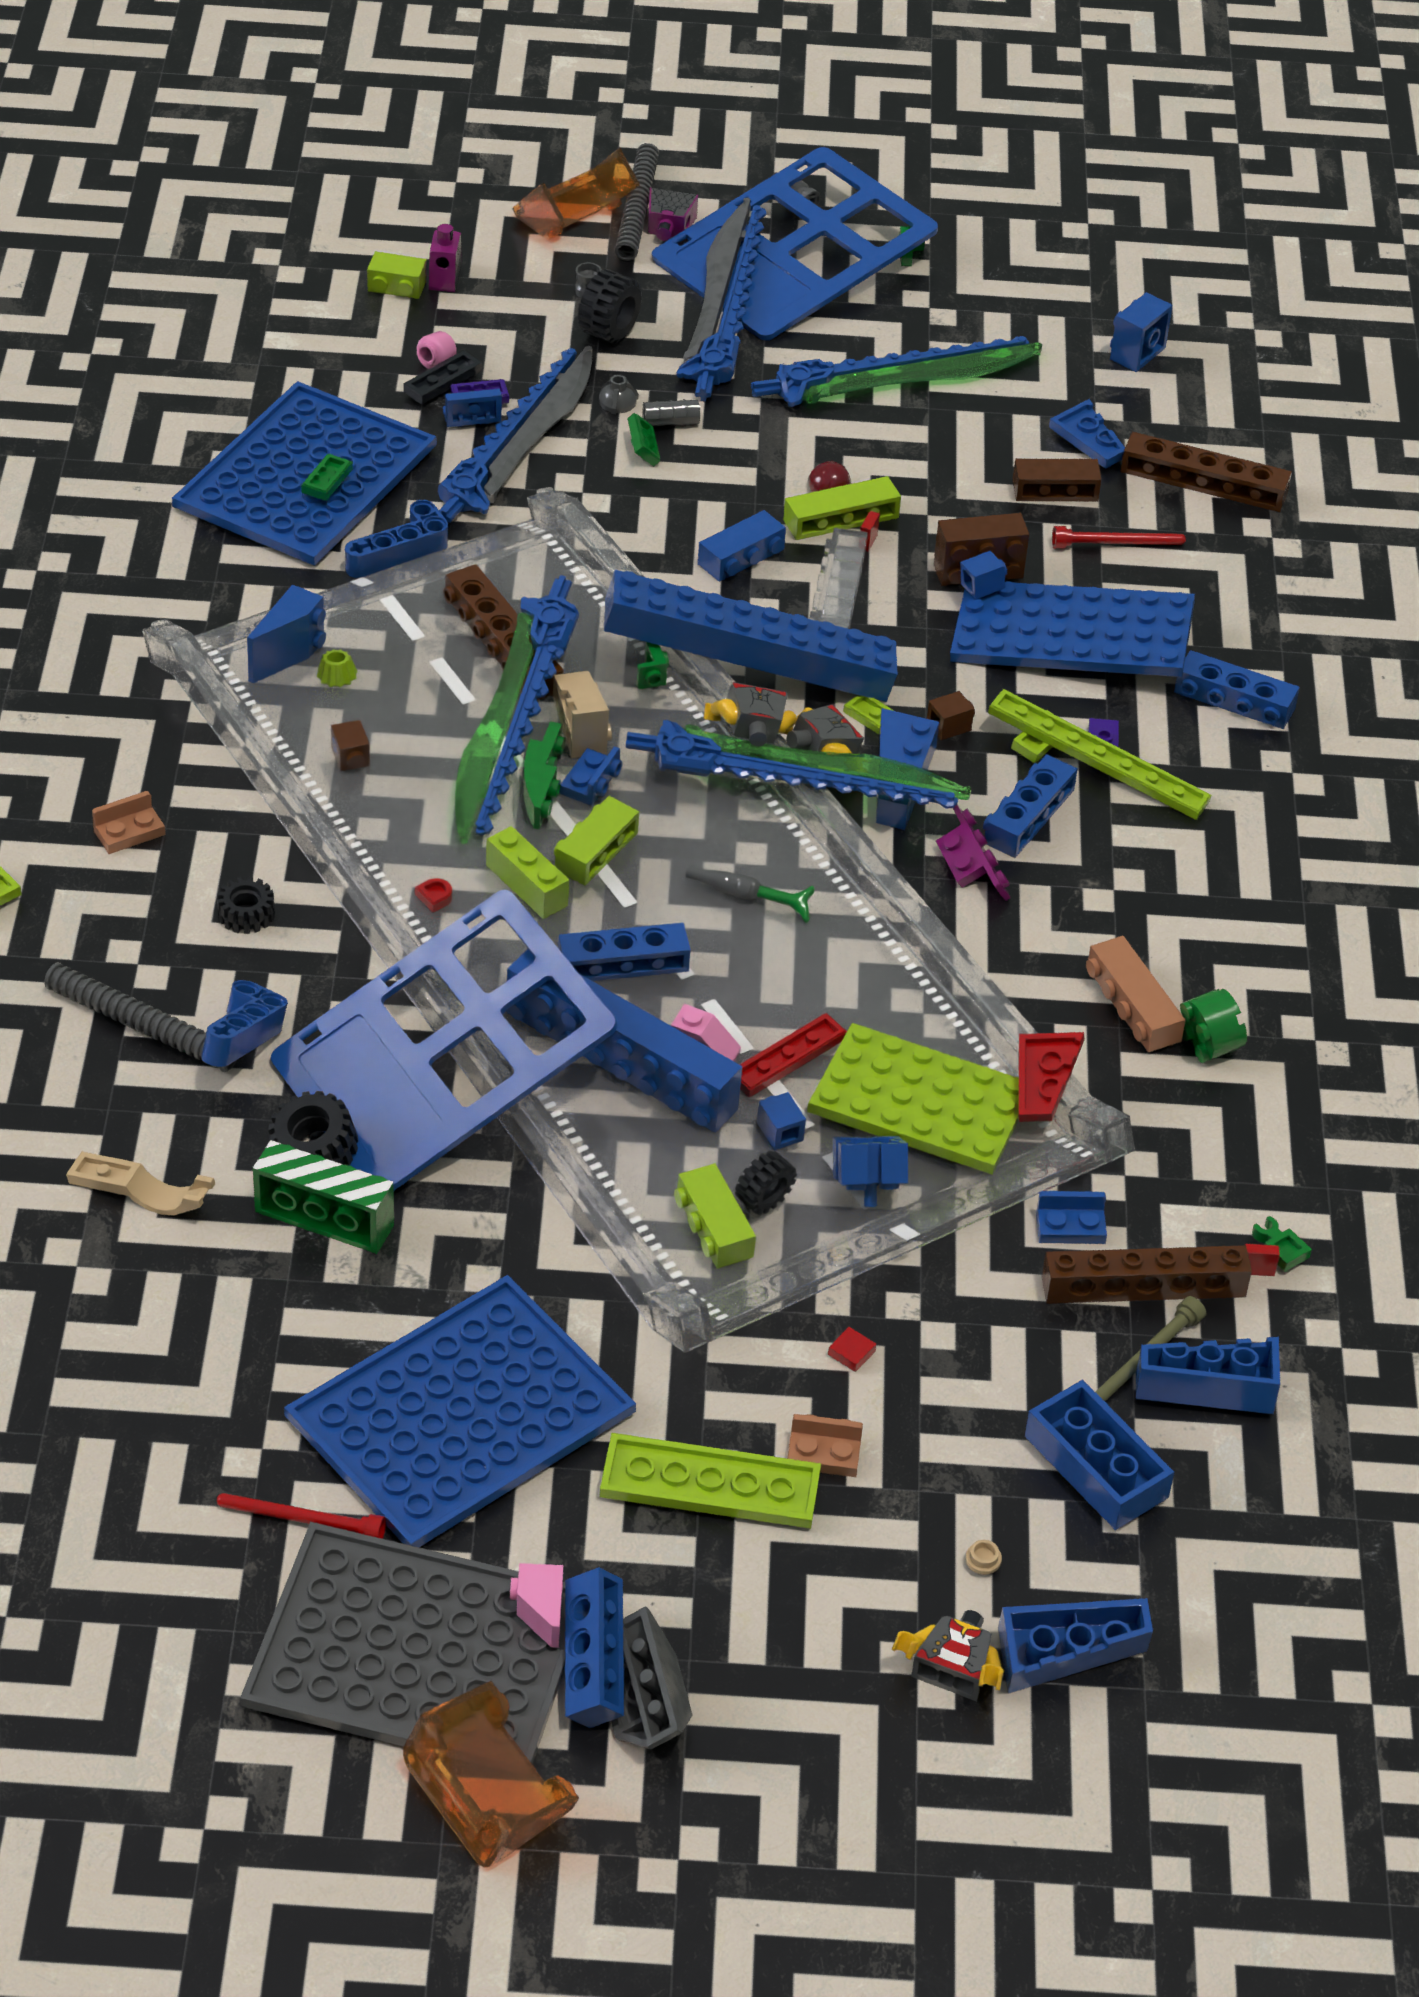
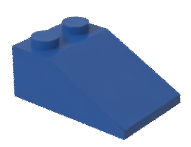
(286, 634)

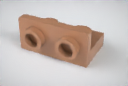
(127, 822)
(828, 1442)

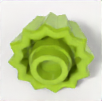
(336, 668)

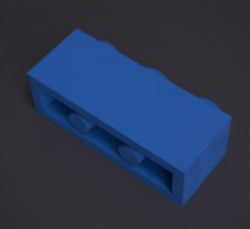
(741, 545)

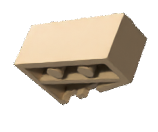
(581, 713)

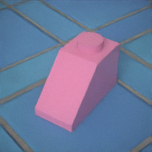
(707, 1030)
(539, 1599)

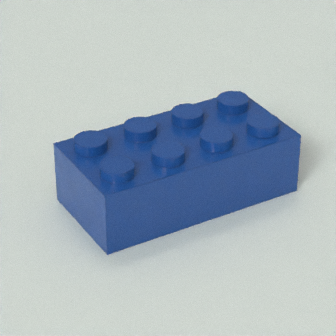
(1099, 1454)

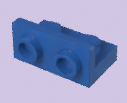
(473, 407)
(591, 776)
(1071, 1217)

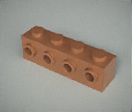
(1135, 994)

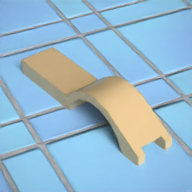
(134, 1181)

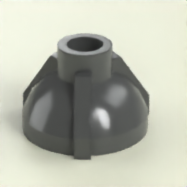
(618, 395)

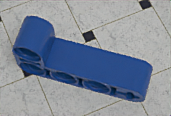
(400, 544)
(251, 1020)

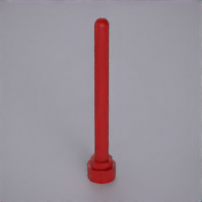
(1065, 537)
(371, 1526)

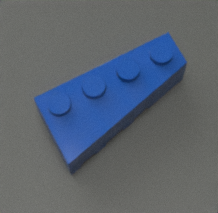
(907, 741)

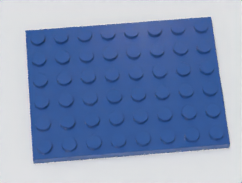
(259, 475)
(459, 1411)

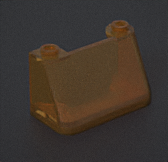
(482, 1775)

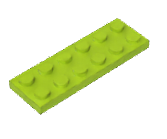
(710, 1480)

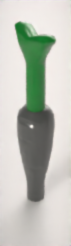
(749, 888)

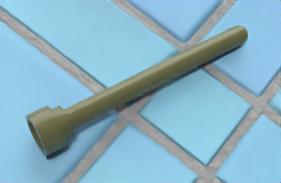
(1188, 1314)

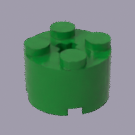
(1213, 1024)

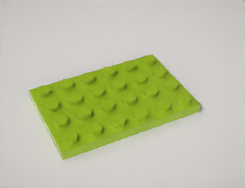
(920, 1096)

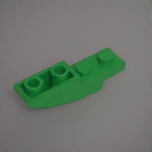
(541, 774)

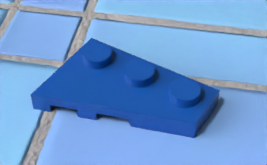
(1088, 433)

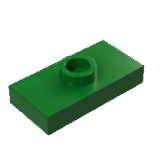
(643, 439)
(327, 477)

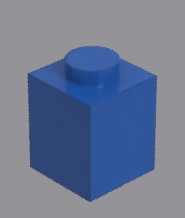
(983, 574)
(781, 1120)

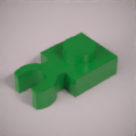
(1291, 1247)

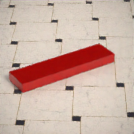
(790, 1054)

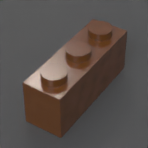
(1056, 480)

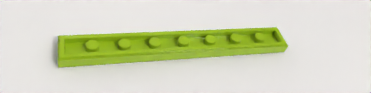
(1099, 754)

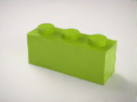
(596, 840)
(527, 872)
(715, 1216)

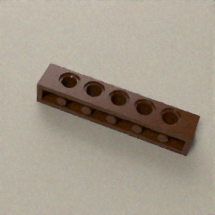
(1206, 471)
(487, 614)
(1146, 1274)

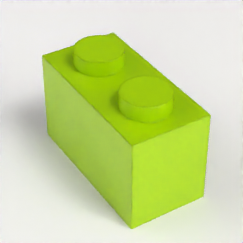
(396, 275)

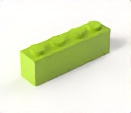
(841, 507)

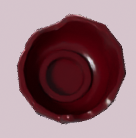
(827, 476)

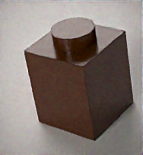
(953, 714)
(350, 745)

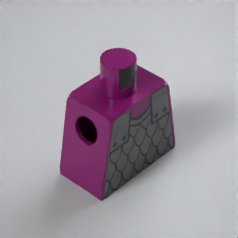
(671, 212)
(447, 250)

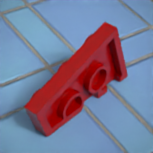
(1044, 1072)

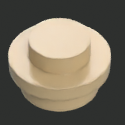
(983, 1557)

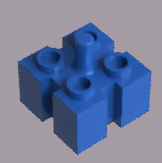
(870, 1162)

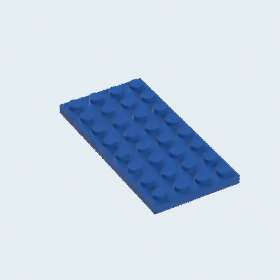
(1076, 629)

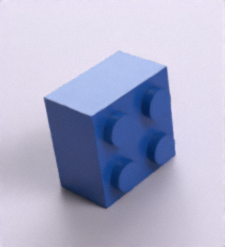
(1140, 332)

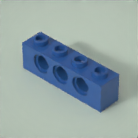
(1237, 689)
(1029, 805)
(628, 951)
(594, 1648)

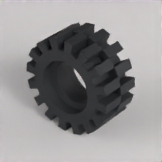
(245, 917)
(765, 1182)

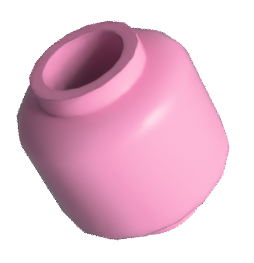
(435, 349)

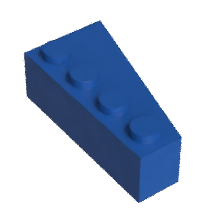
(1211, 1375)
(1069, 1638)

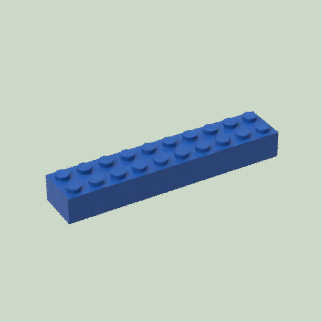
(750, 635)

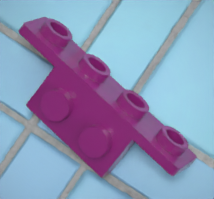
(966, 854)

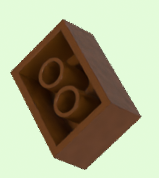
(971, 536)

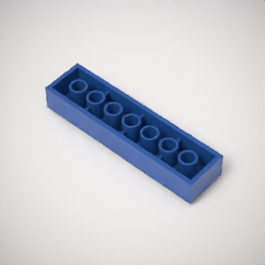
(640, 1051)

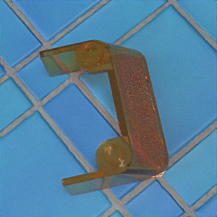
(577, 198)

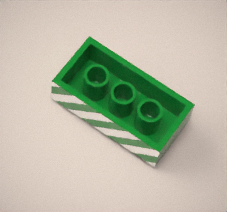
(323, 1196)

